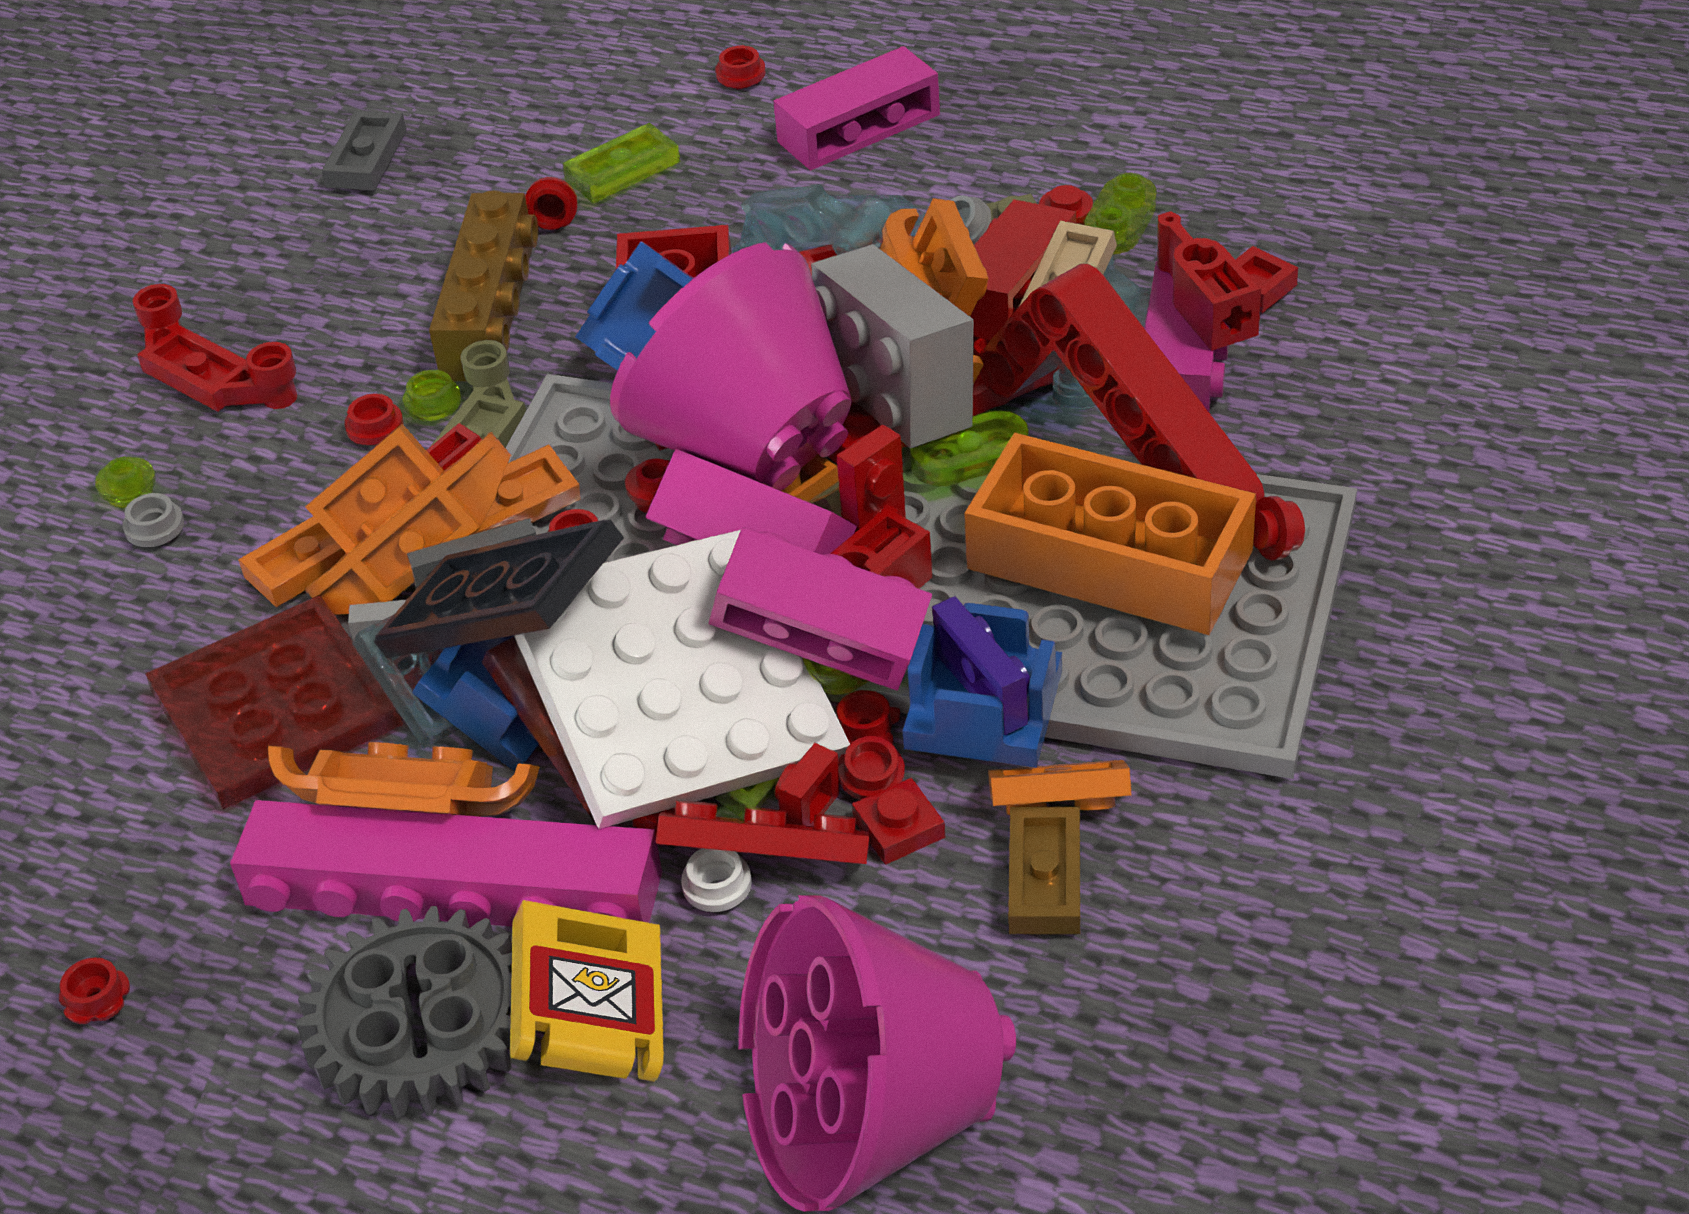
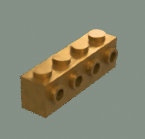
(483, 277)

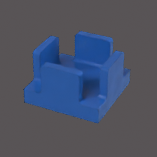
(628, 303)
(473, 702)
(971, 725)

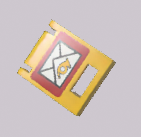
(586, 997)

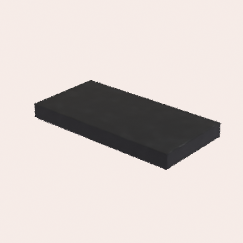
(499, 589)

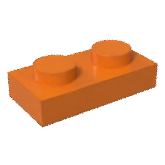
(532, 489)
(291, 561)
(1088, 784)

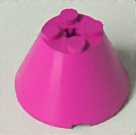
(740, 370)
(860, 1051)

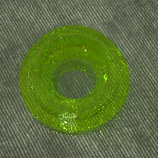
(431, 395)
(125, 480)

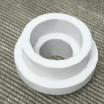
(714, 865)

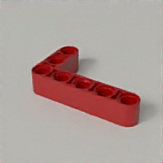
(1122, 371)

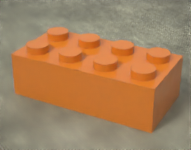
(1110, 532)

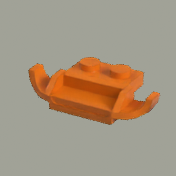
(939, 255)
(397, 505)
(394, 781)

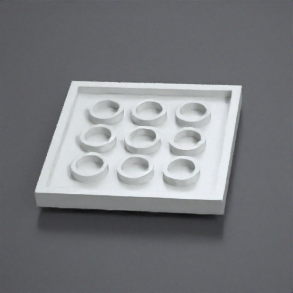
(661, 699)

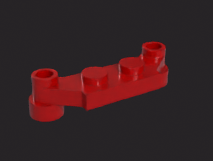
(204, 368)

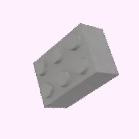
(898, 344)

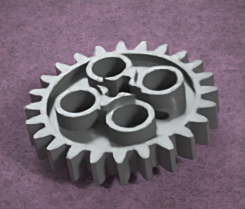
(362, 1012)

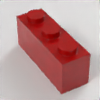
(1011, 256)

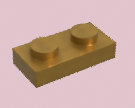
(1044, 870)

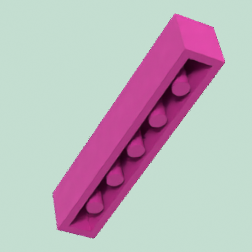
(409, 860)

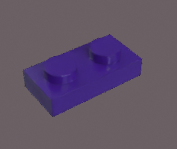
(979, 662)

